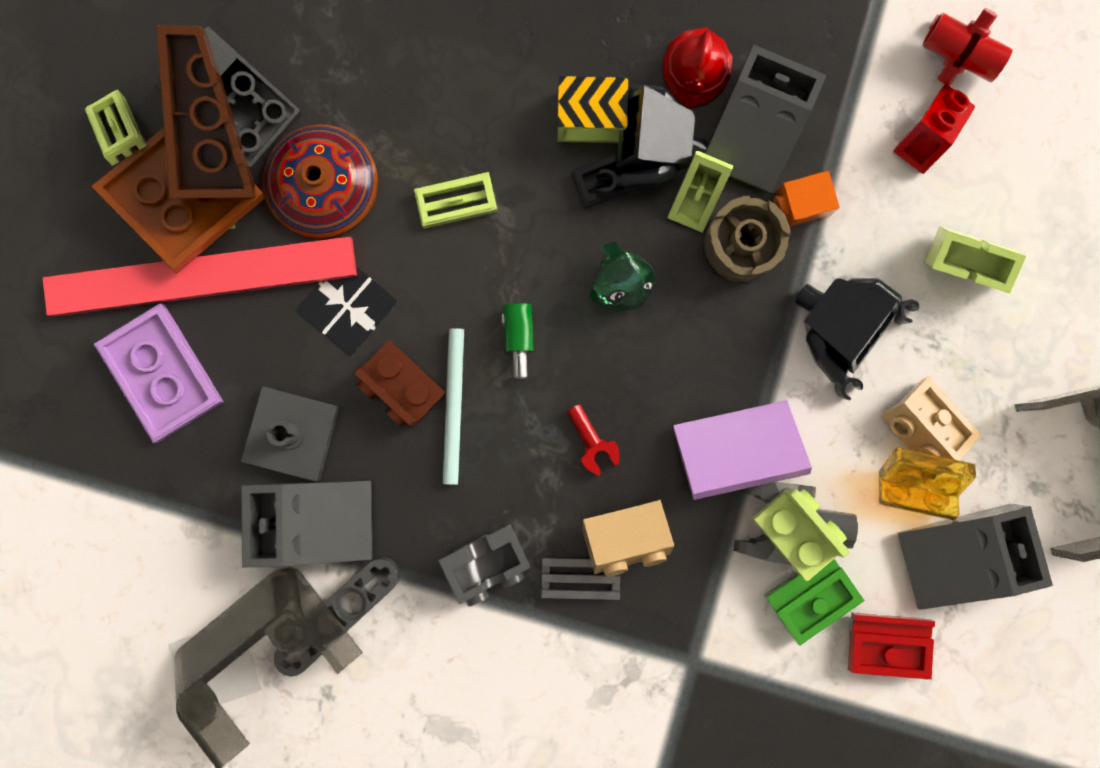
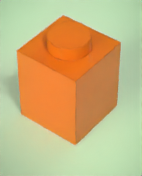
(807, 199)

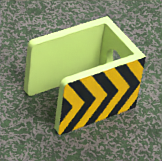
(592, 109)

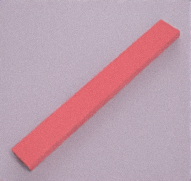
(200, 278)

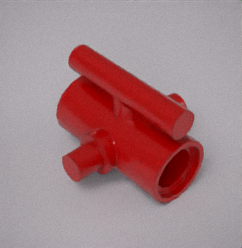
(967, 47)

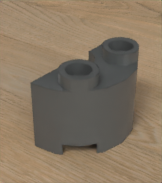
(484, 564)

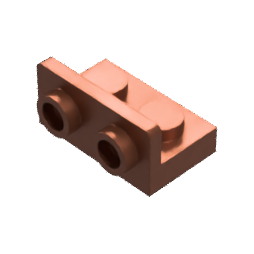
(399, 384)

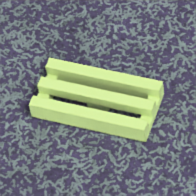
(123, 143)
(457, 215)

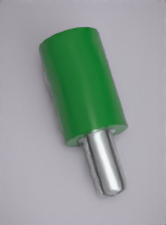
(518, 335)

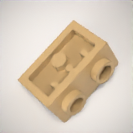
(931, 422)

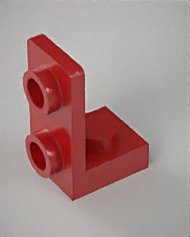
(935, 129)

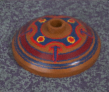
(336, 199)

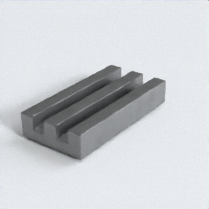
(546, 592)

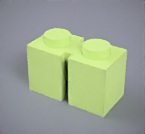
(986, 261)

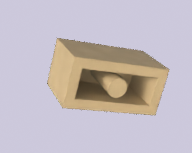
(628, 538)

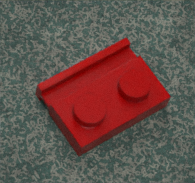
(891, 646)

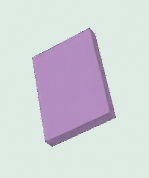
(158, 373)
(741, 450)

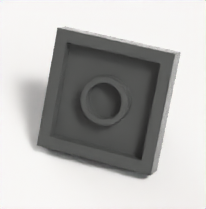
(290, 434)

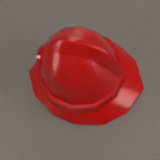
(697, 67)

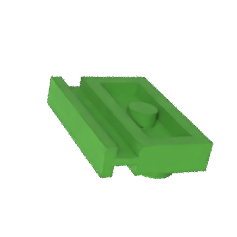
(815, 604)

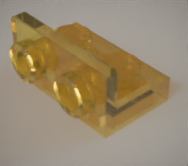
(924, 483)

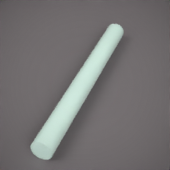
(453, 406)

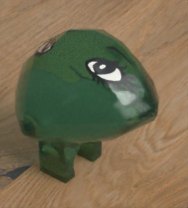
(623, 281)

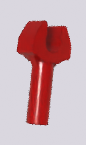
(592, 441)

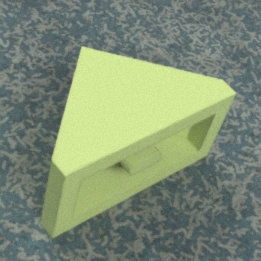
(700, 191)

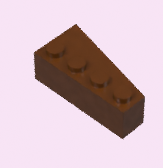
(199, 127)

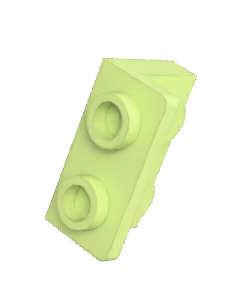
(800, 532)

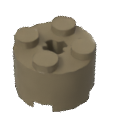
(751, 217)

